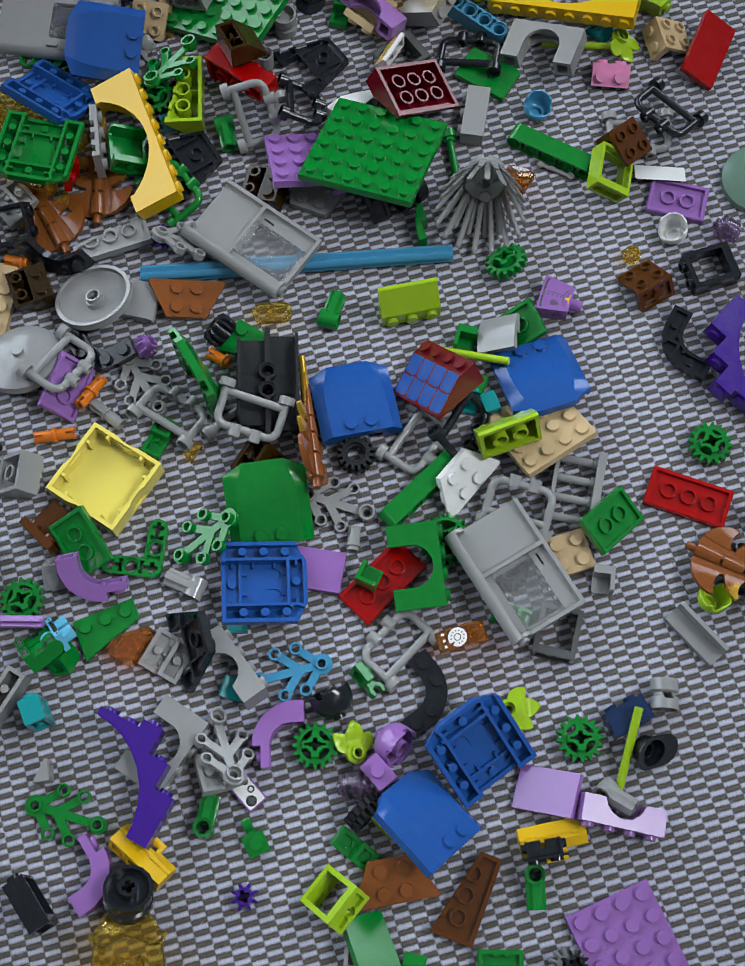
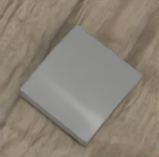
(14, 193)
(143, 302)
(498, 334)
(165, 656)
(210, 779)

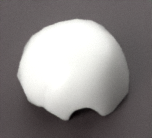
(673, 228)

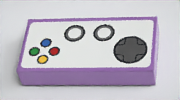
(249, 795)

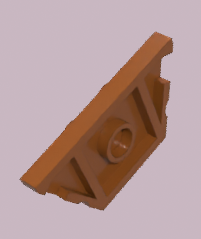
(186, 297)
(395, 882)

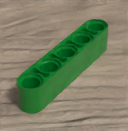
(550, 150)
(415, 493)

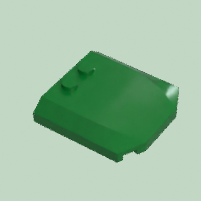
(38, 149)
(193, 365)
(270, 501)

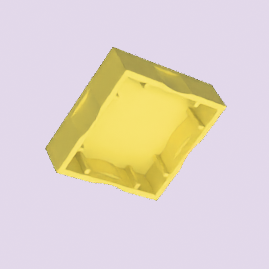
(106, 478)

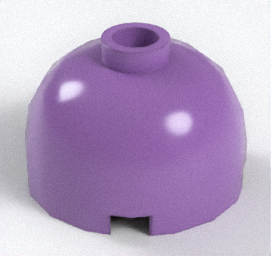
(393, 743)

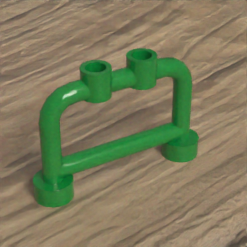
(192, 183)

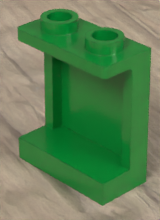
(126, 149)

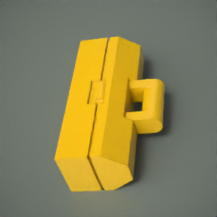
(565, 828)
(132, 853)

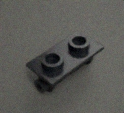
(535, 852)

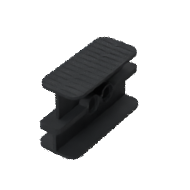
(281, 359)

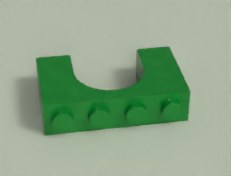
(434, 591)

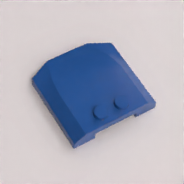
(103, 40)
(50, 92)
(541, 376)
(354, 401)
(263, 583)
(478, 746)
(425, 820)

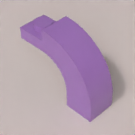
(82, 584)
(280, 716)
(91, 895)

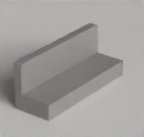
(696, 634)

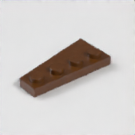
(467, 906)

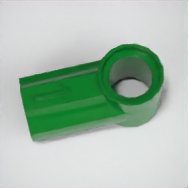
(225, 128)
(331, 314)
(207, 814)
(535, 889)

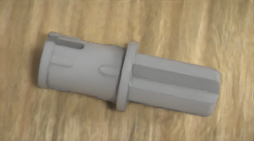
(107, 414)

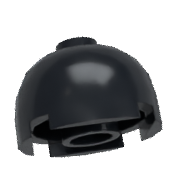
(332, 701)

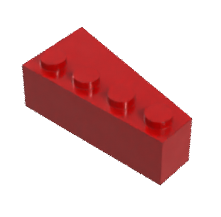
(221, 69)

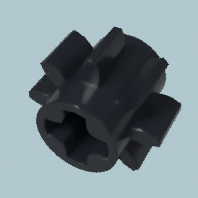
(580, 960)

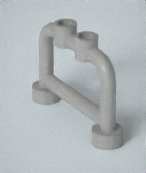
(269, 98)
(610, 120)
(72, 378)
(254, 436)
(184, 442)
(388, 453)
(532, 486)
(375, 638)

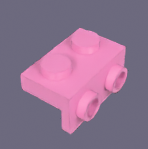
(610, 75)

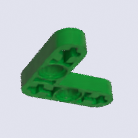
(149, 558)

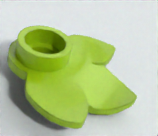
(623, 45)
(521, 707)
(352, 740)

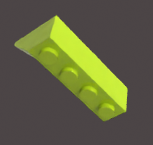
(187, 105)

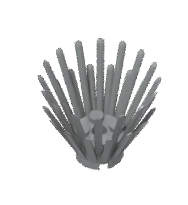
(483, 185)

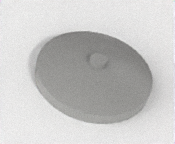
(94, 297)
(22, 345)

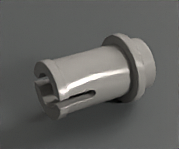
(353, 540)

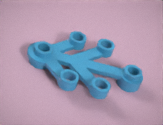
(297, 670)

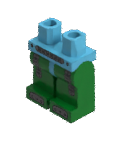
(46, 643)

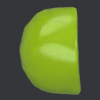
(714, 603)

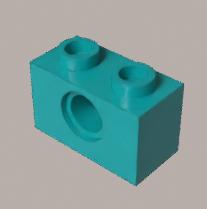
(35, 712)

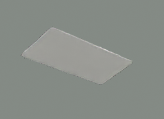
(659, 173)

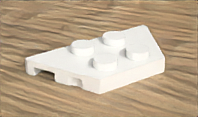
(463, 478)

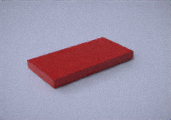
(707, 50)
(688, 497)
(399, 570)

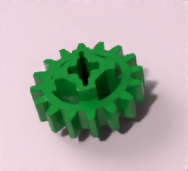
(163, 97)
(506, 261)
(714, 437)
(31, 596)
(589, 738)
(305, 745)

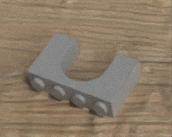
(426, 12)
(527, 33)
(187, 726)

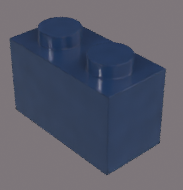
(618, 718)

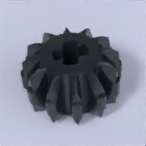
(219, 330)

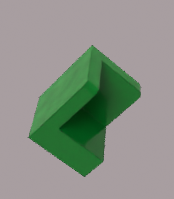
(465, 337)
(368, 576)
(65, 662)

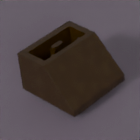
(239, 42)
(260, 184)
(31, 288)
(256, 452)

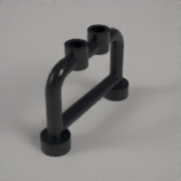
(493, 67)
(655, 87)
(288, 111)
(439, 434)

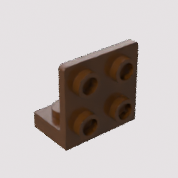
(627, 141)
(648, 284)
(39, 526)

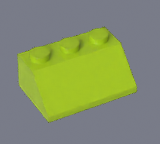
(409, 302)
(508, 433)

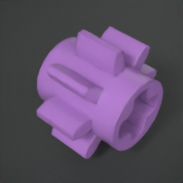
(145, 346)

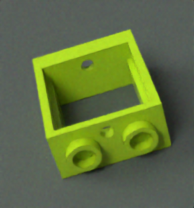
(602, 186)
(352, 899)

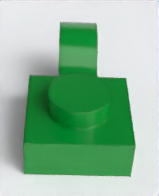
(363, 677)
(255, 841)

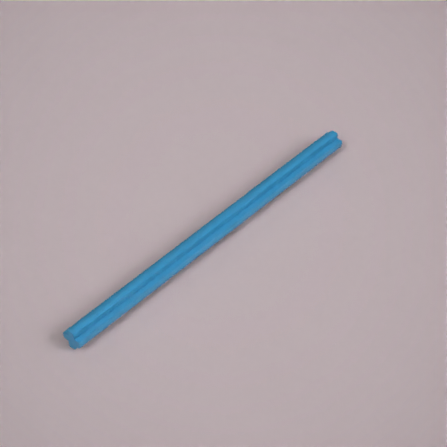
(318, 262)

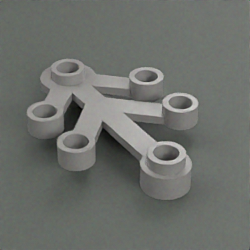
(177, 243)
(142, 380)
(333, 503)
(224, 750)

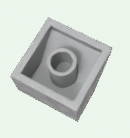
(20, 474)

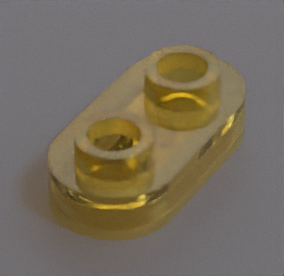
(272, 312)

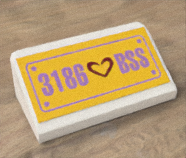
(391, 51)

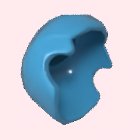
(537, 105)

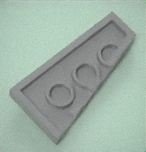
(99, 147)
(125, 237)

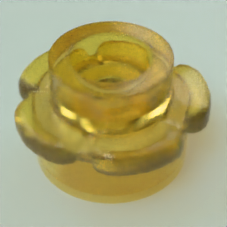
(633, 250)

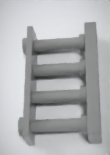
(594, 483)

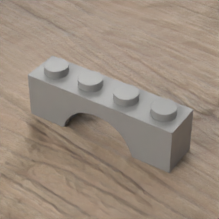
(248, 685)

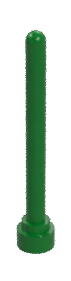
(449, 140)

